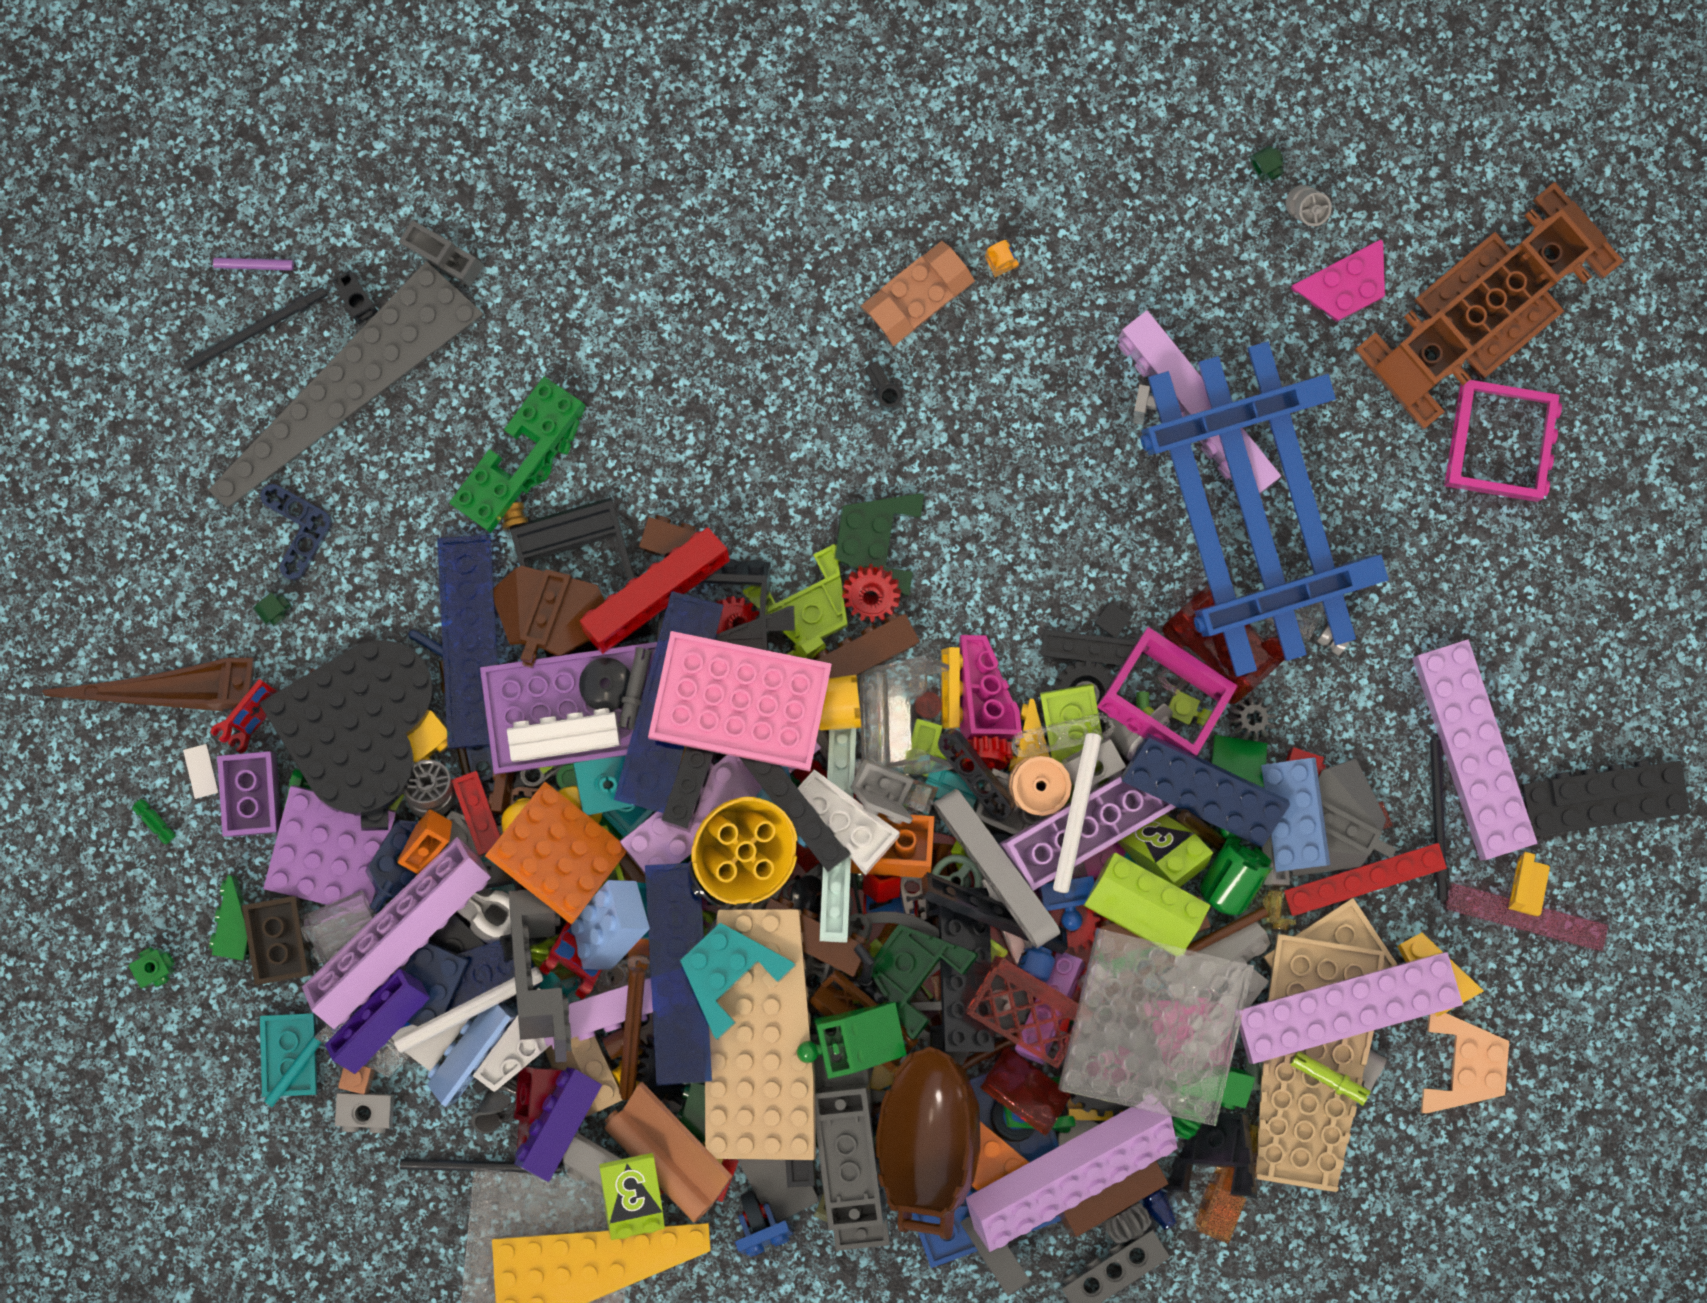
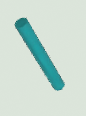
(292, 1072)

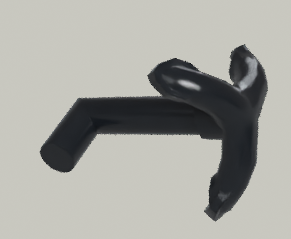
(865, 980)

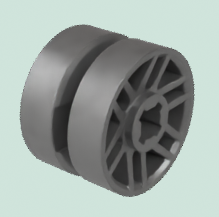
(429, 788)

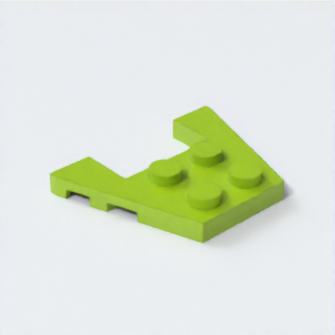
(818, 607)

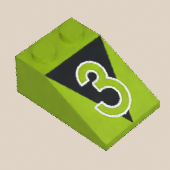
(1167, 850)
(631, 1196)

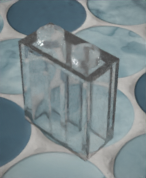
(336, 925)

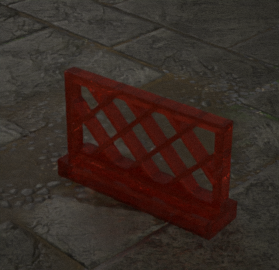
(1034, 988)

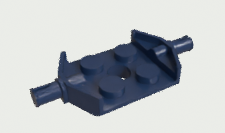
(383, 871)

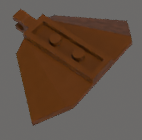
(544, 610)

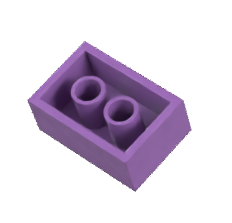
(249, 794)

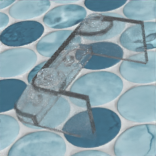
(887, 715)

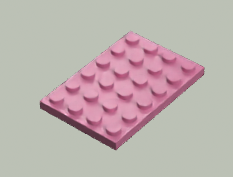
(740, 701)

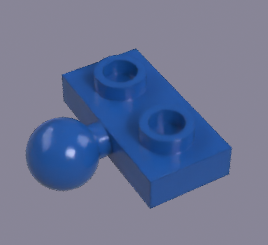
(1077, 895)

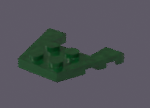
(866, 533)
(907, 962)

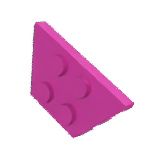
(1347, 283)

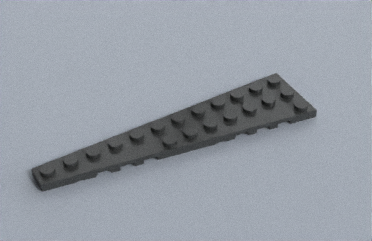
(392, 343)

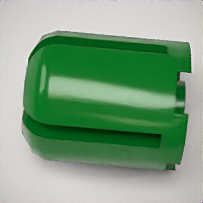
(1235, 877)

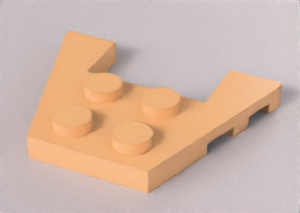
(1477, 1066)

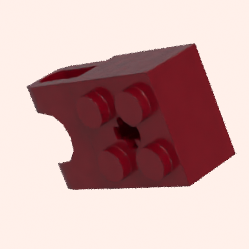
(532, 1089)

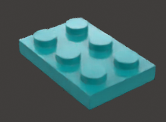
(281, 1043)

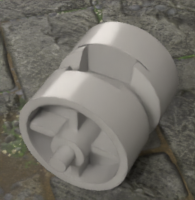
(1308, 205)

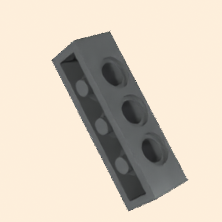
(1153, 1255)

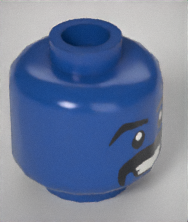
(1037, 962)

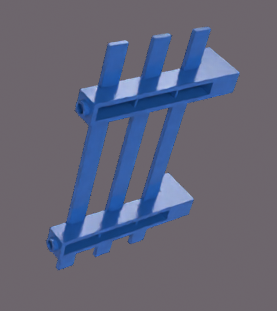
(1278, 597)

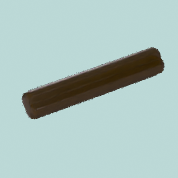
(1201, 829)

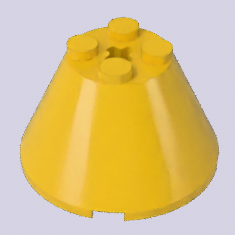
(744, 850)

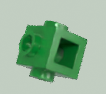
(143, 967)

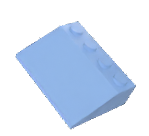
(465, 1057)

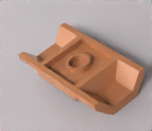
(918, 292)

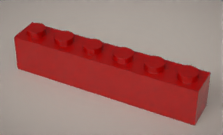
(651, 591)

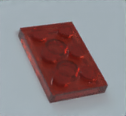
(1025, 1091)

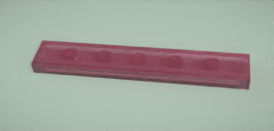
(1548, 924)

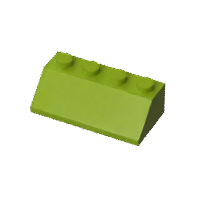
(1146, 903)

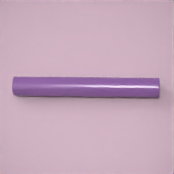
(261, 264)

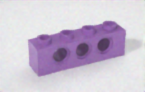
(1063, 979)

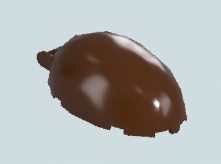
(928, 1140)

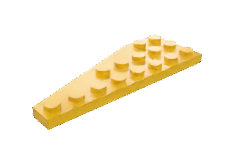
(589, 1263)

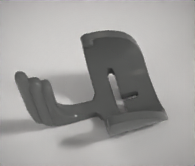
(485, 1117)

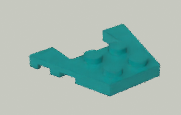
(720, 963)

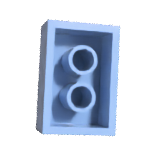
(610, 925)

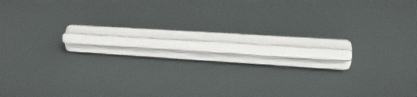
(1077, 813)
(461, 1013)

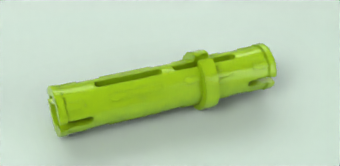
(1340, 1083)

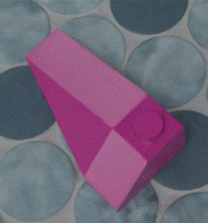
(985, 695)

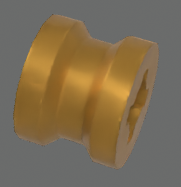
(514, 516)

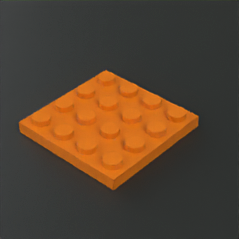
(557, 852)

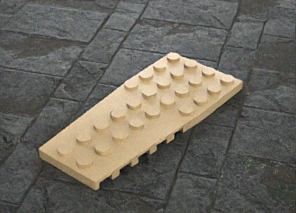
(759, 1087)
(1300, 1118)

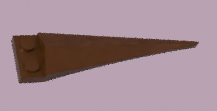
(203, 687)

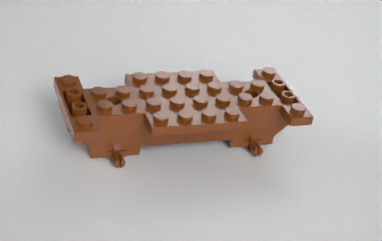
(1489, 304)

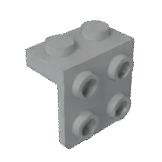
(882, 791)

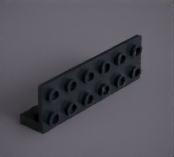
(958, 1030)

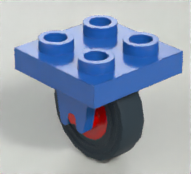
(756, 1217)

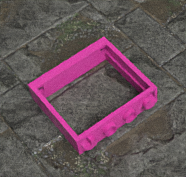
(1459, 436)
(1184, 666)

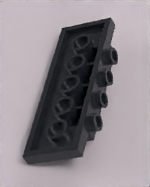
(1606, 797)

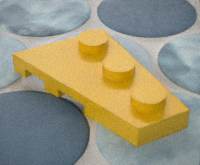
(1420, 947)

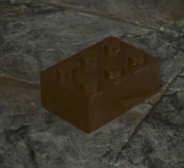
(276, 940)

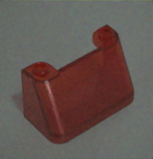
(1213, 648)

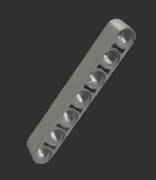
(996, 868)

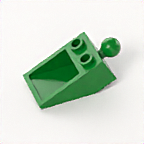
(1240, 758)
(861, 1036)

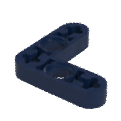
(306, 522)

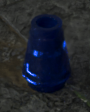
(1160, 1209)

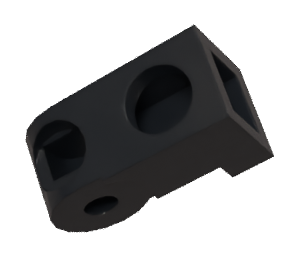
(354, 297)

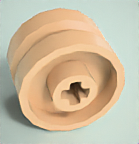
(1023, 785)

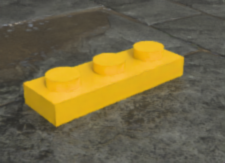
(951, 689)

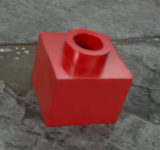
(881, 887)

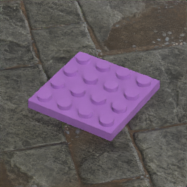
(321, 851)

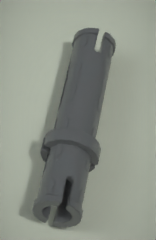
(632, 699)

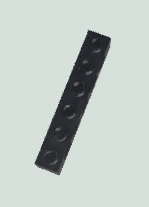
(688, 788)

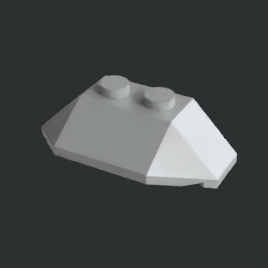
(583, 1161)

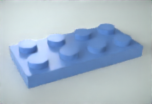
(1301, 834)

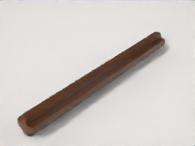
(632, 1032)

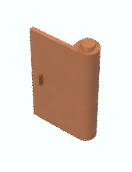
(682, 1163)

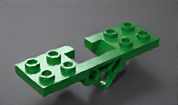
(544, 420)

